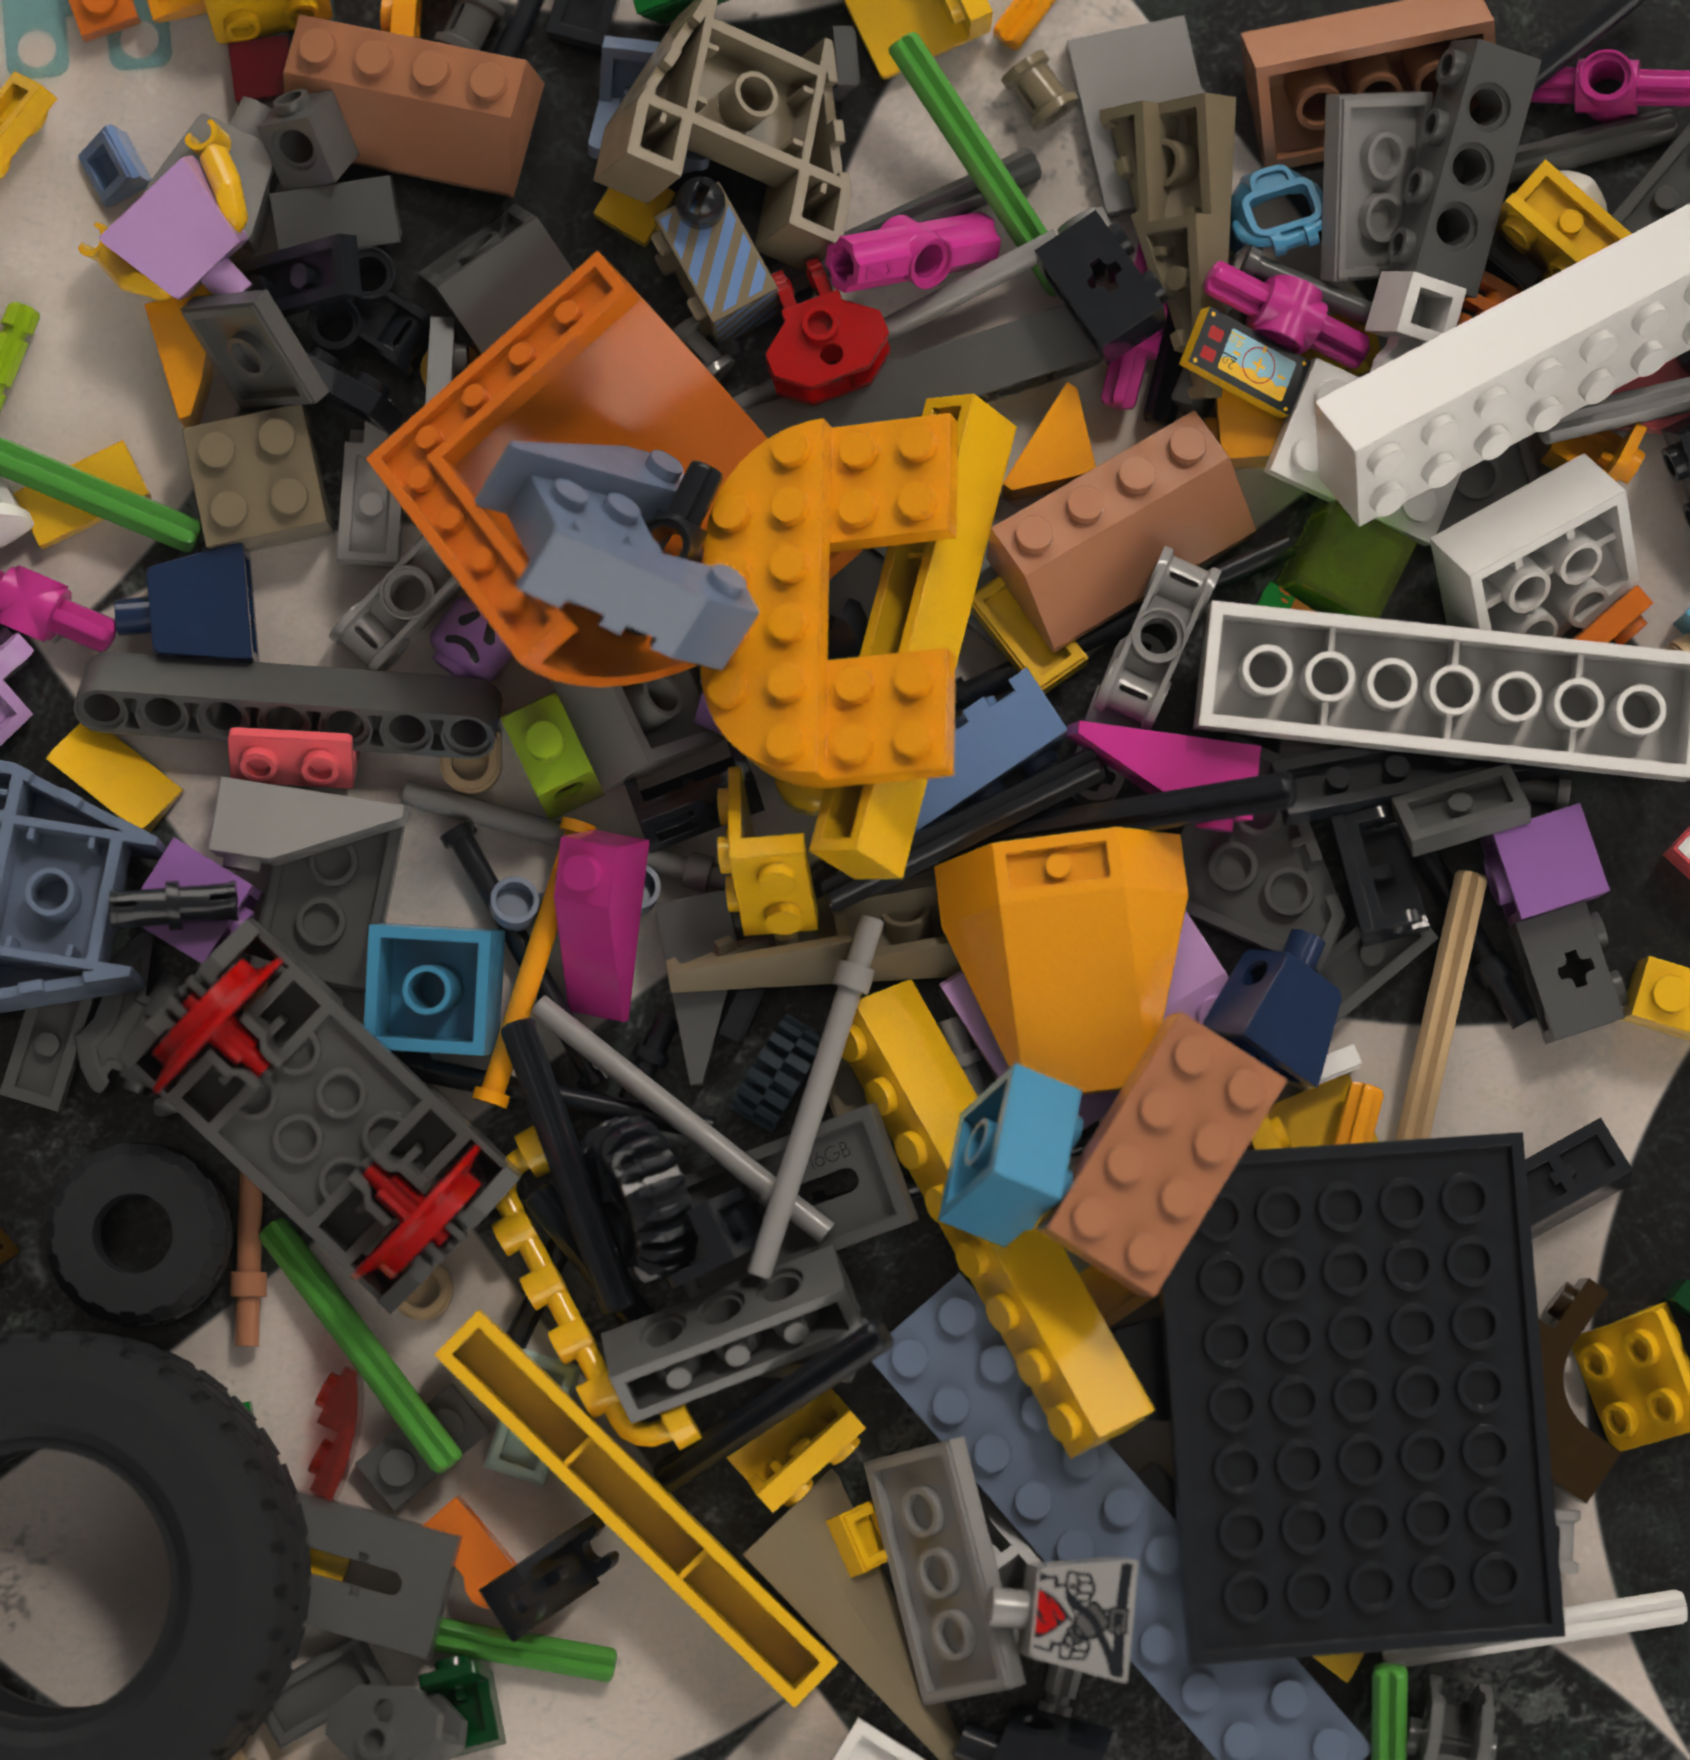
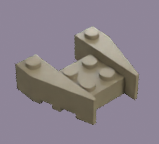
(747, 110)

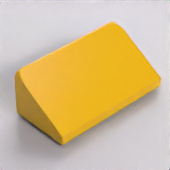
(116, 776)

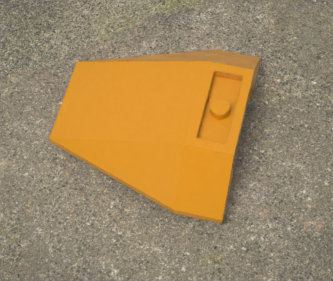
(1069, 946)

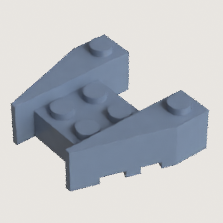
(589, 545)
(55, 893)

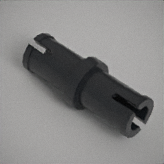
(174, 905)

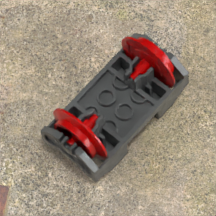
(320, 1114)

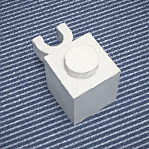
(1411, 312)

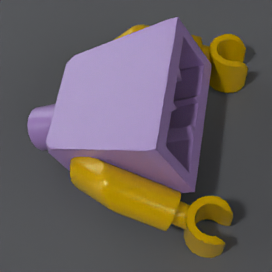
(180, 228)

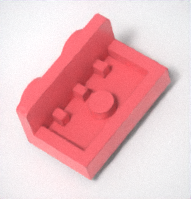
(292, 757)

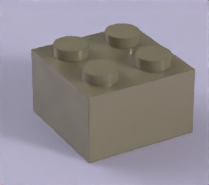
(258, 479)

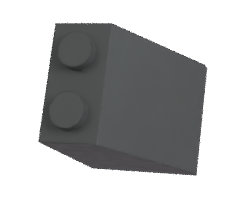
(496, 276)

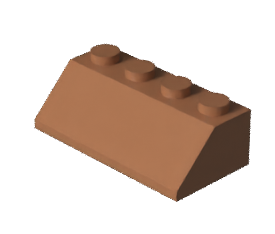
(1347, 53)
(421, 102)
(1098, 538)

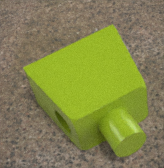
(552, 755)

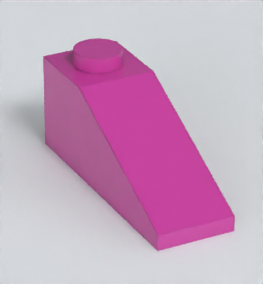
(1169, 760)
(599, 919)

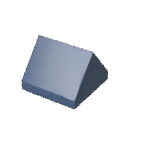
(114, 166)

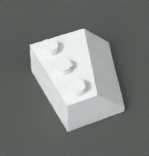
(1540, 555)

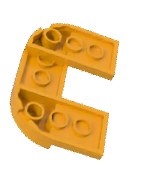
(776, 525)

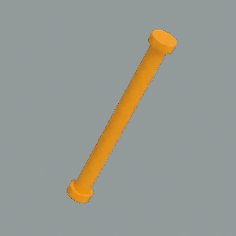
(527, 982)

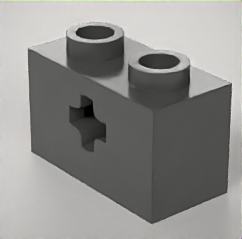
(1557, 1003)

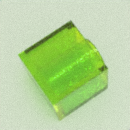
(1345, 565)

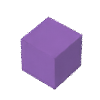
(1543, 865)
(191, 869)

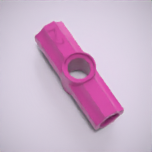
(912, 251)

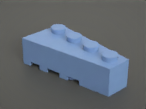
(994, 744)

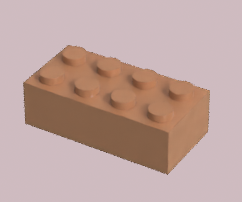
(1162, 1154)

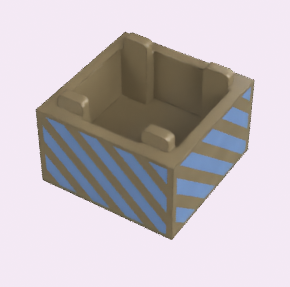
(718, 271)

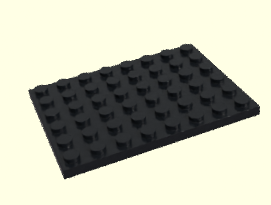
(1361, 1405)

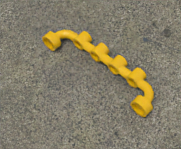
(572, 1336)

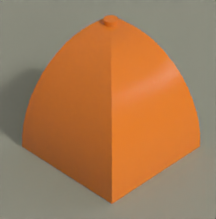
(572, 371)

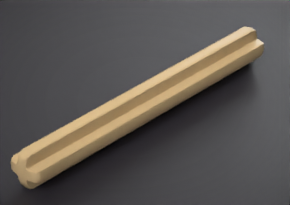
(1442, 1005)

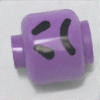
(468, 643)

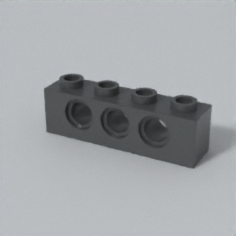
(1504, 87)
(731, 1334)

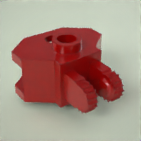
(819, 336)

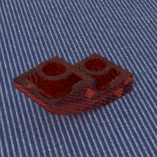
(343, 1413)

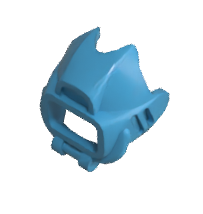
(1261, 187)

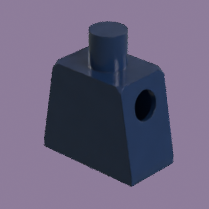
(197, 607)
(1280, 1009)

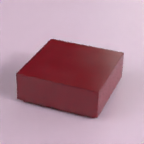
(259, 67)

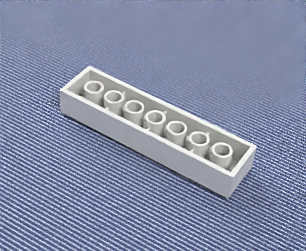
(1508, 372)
(1444, 691)

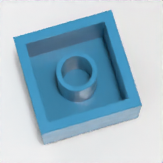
(434, 987)
(1011, 1155)

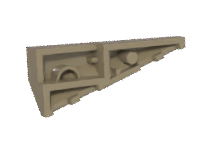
(1181, 184)
(907, 949)
(851, 1614)

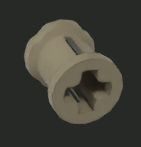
(1039, 90)

